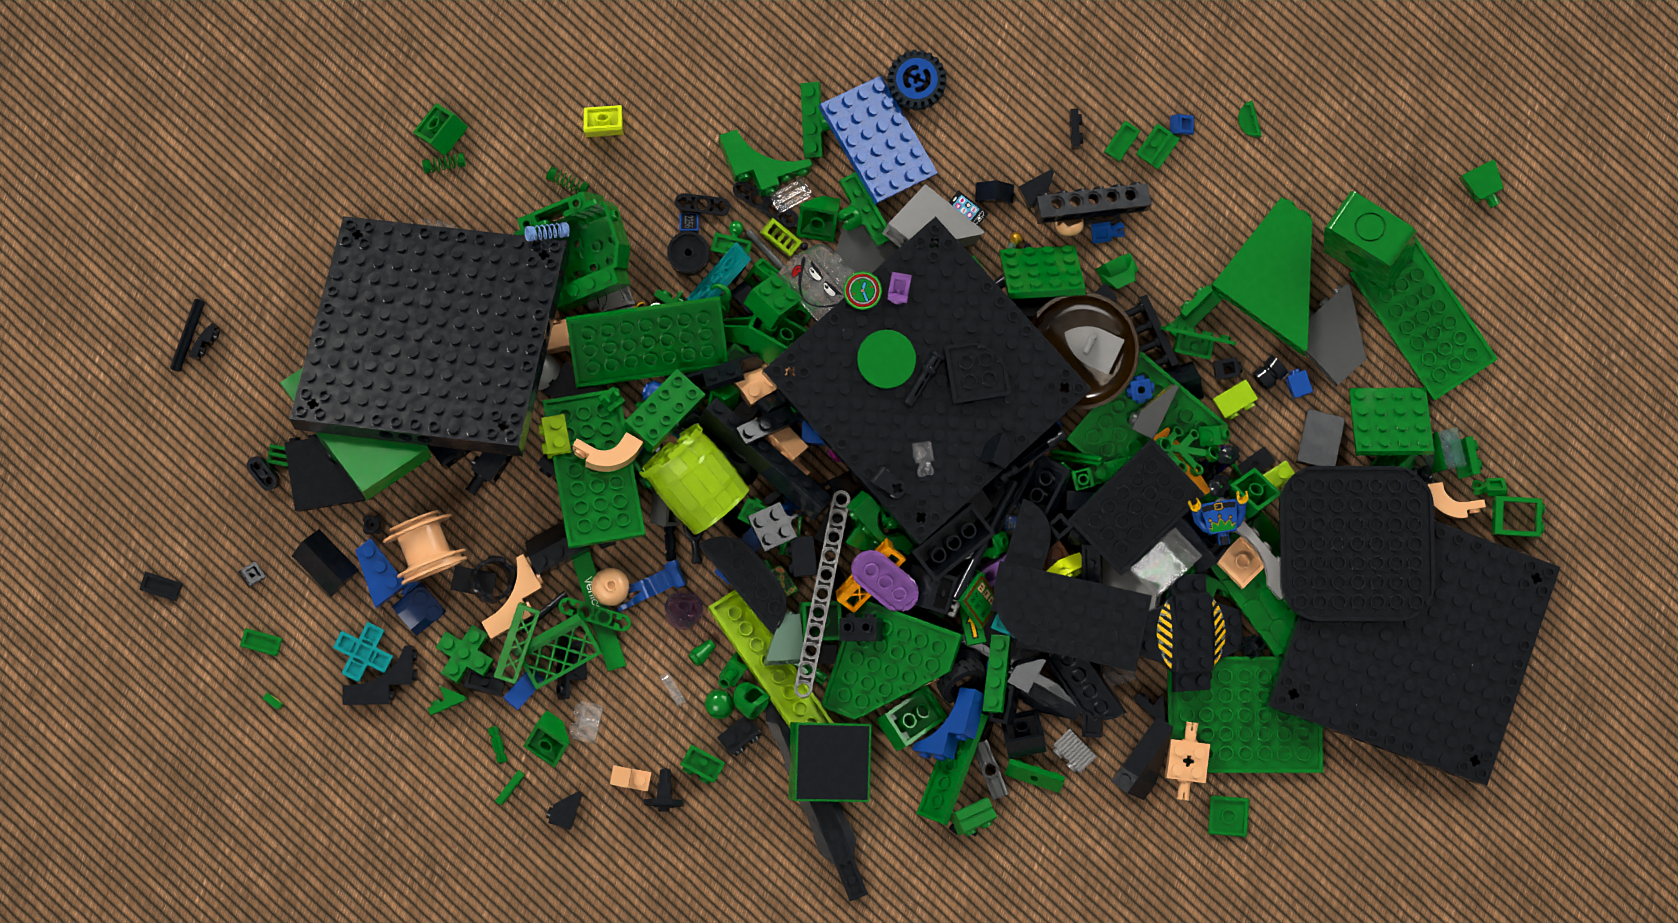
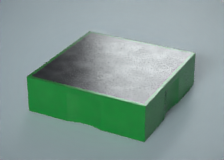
(830, 762)

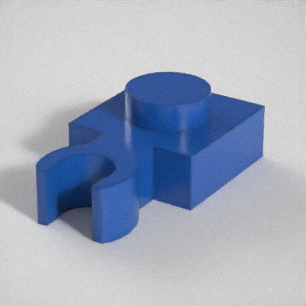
(1104, 231)

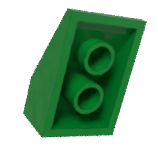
(911, 718)

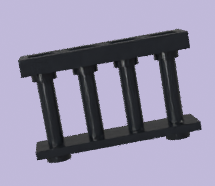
(1153, 324)

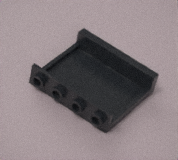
(315, 480)

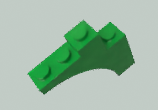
(766, 172)

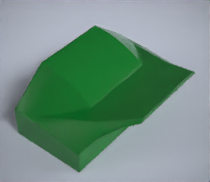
(1118, 271)

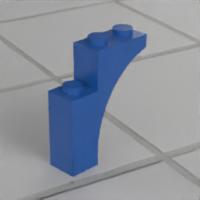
(960, 725)

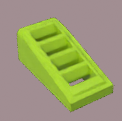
(770, 237)

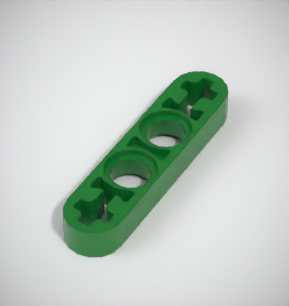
(595, 612)

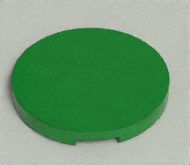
(886, 359)

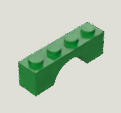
(866, 511)

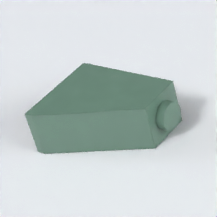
(786, 642)

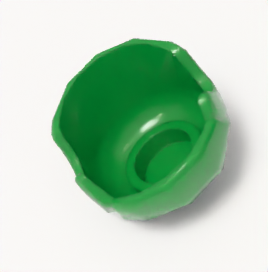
(719, 703)

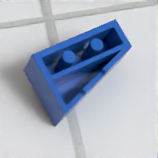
(378, 573)

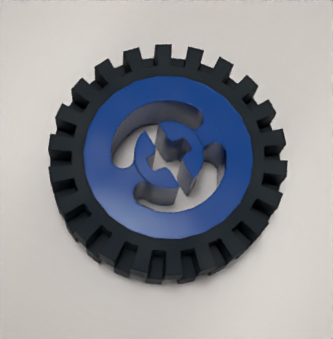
(924, 63)

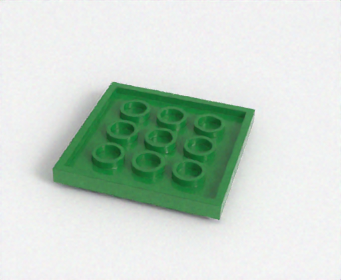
(1042, 272)
(1390, 421)

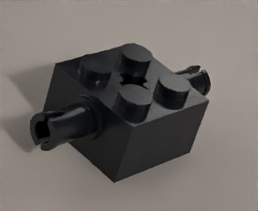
(487, 468)

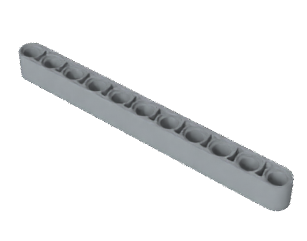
(821, 584)

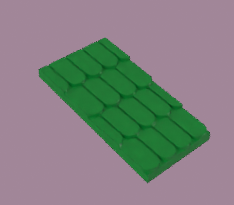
(1266, 613)

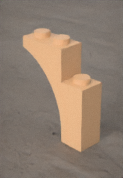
(525, 586)

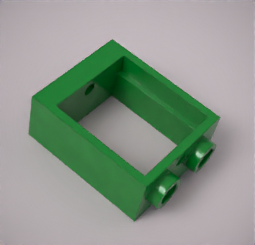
(1497, 517)

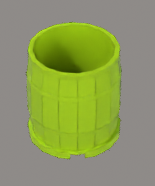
(695, 479)

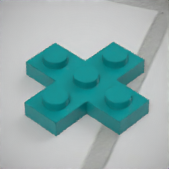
(363, 651)

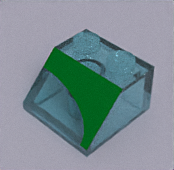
(1447, 451)

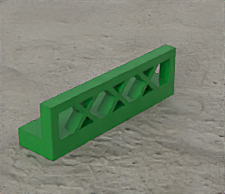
(765, 270)
(511, 637)

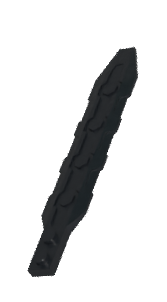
(1044, 694)
(830, 828)

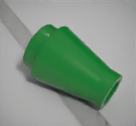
(701, 653)

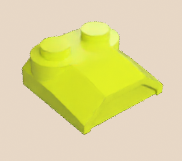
(1068, 566)

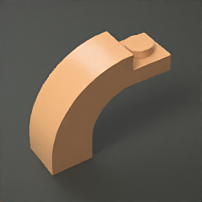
(610, 459)

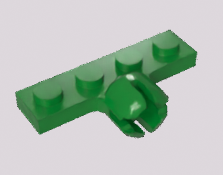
(812, 120)
(861, 210)

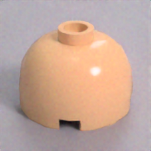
(610, 586)

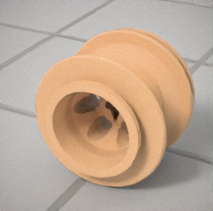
(424, 546)

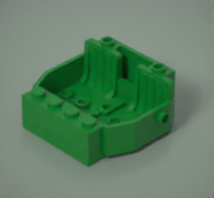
(601, 240)

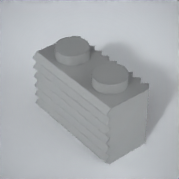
(1074, 751)

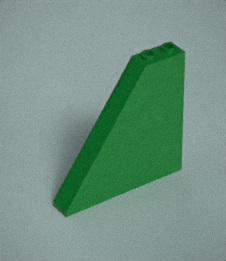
(1272, 275)

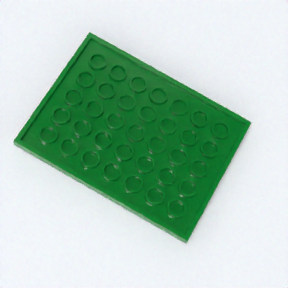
(1238, 725)

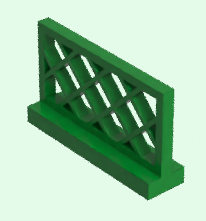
(549, 636)

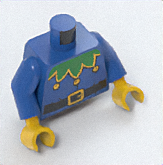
(1220, 516)

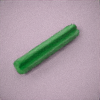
(1078, 458)

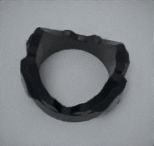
(475, 586)

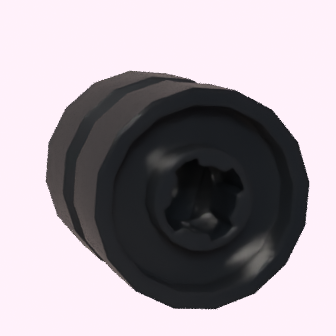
(1270, 372)

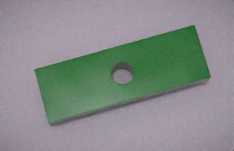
(1034, 775)

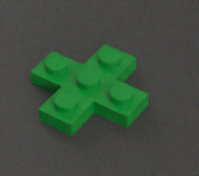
(465, 654)

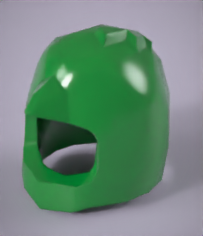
(750, 699)

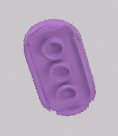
(884, 580)

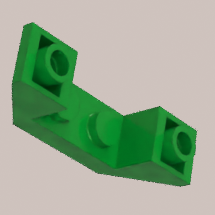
(1092, 475)

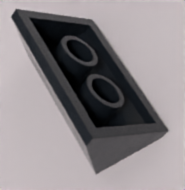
(1188, 377)
(324, 562)

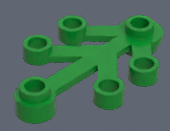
(1184, 451)

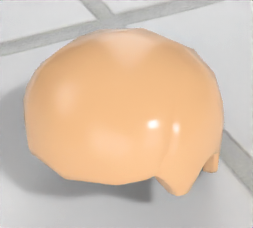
(1069, 227)

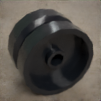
(691, 264)

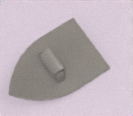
(1094, 347)

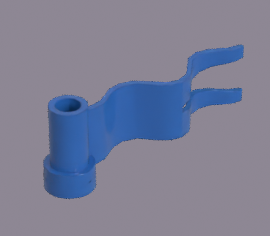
(656, 584)

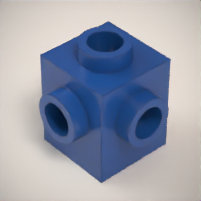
(1132, 389)

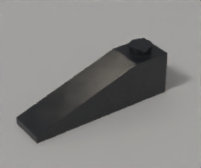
(1143, 764)

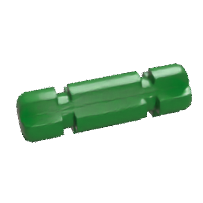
(497, 744)

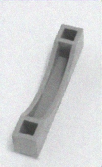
(1270, 563)

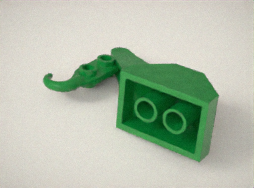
(755, 334)

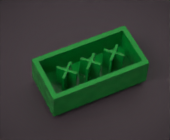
(664, 411)

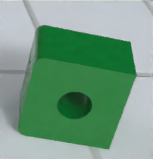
(1369, 240)

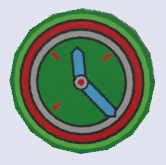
(862, 290)

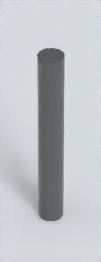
(765, 249)

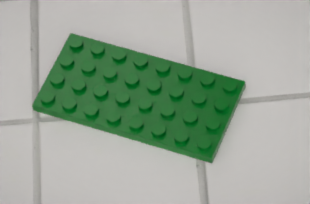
(1428, 325)
(647, 341)
(594, 503)

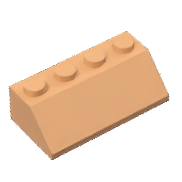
(755, 386)

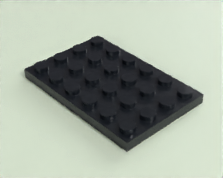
(1135, 506)

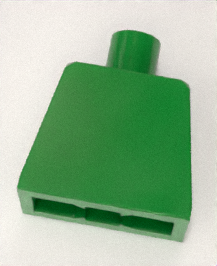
(1483, 183)

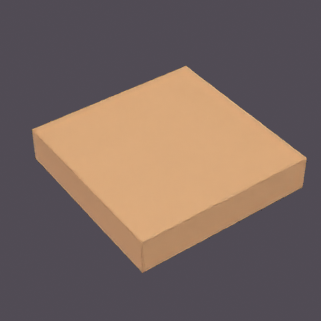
(1241, 562)

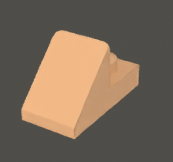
(630, 778)

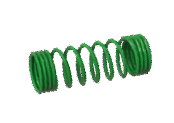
(427, 165)
(551, 174)

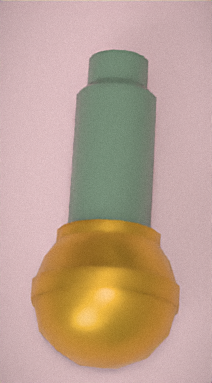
(1015, 239)

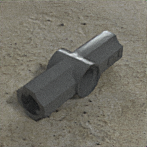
(994, 782)

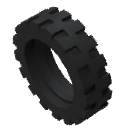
(959, 671)

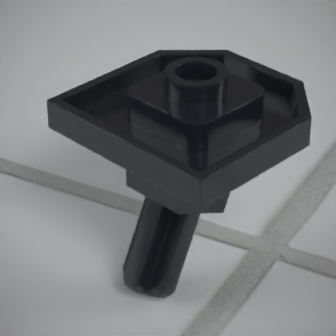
(664, 793)

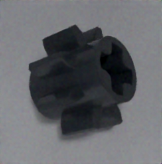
(1253, 646)

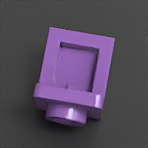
(899, 288)

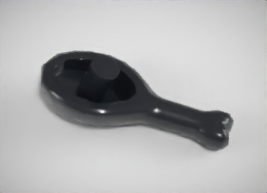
(694, 539)

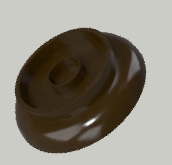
(1095, 311)

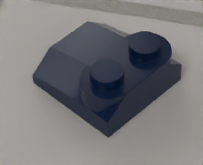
(418, 609)

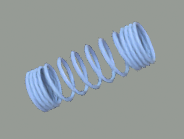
(530, 232)

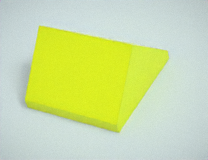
(603, 121)

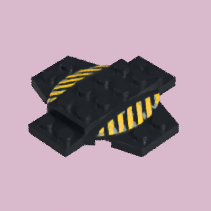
(1191, 633)

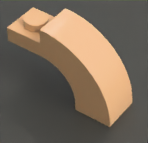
(1452, 509)

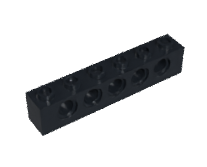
(1046, 213)

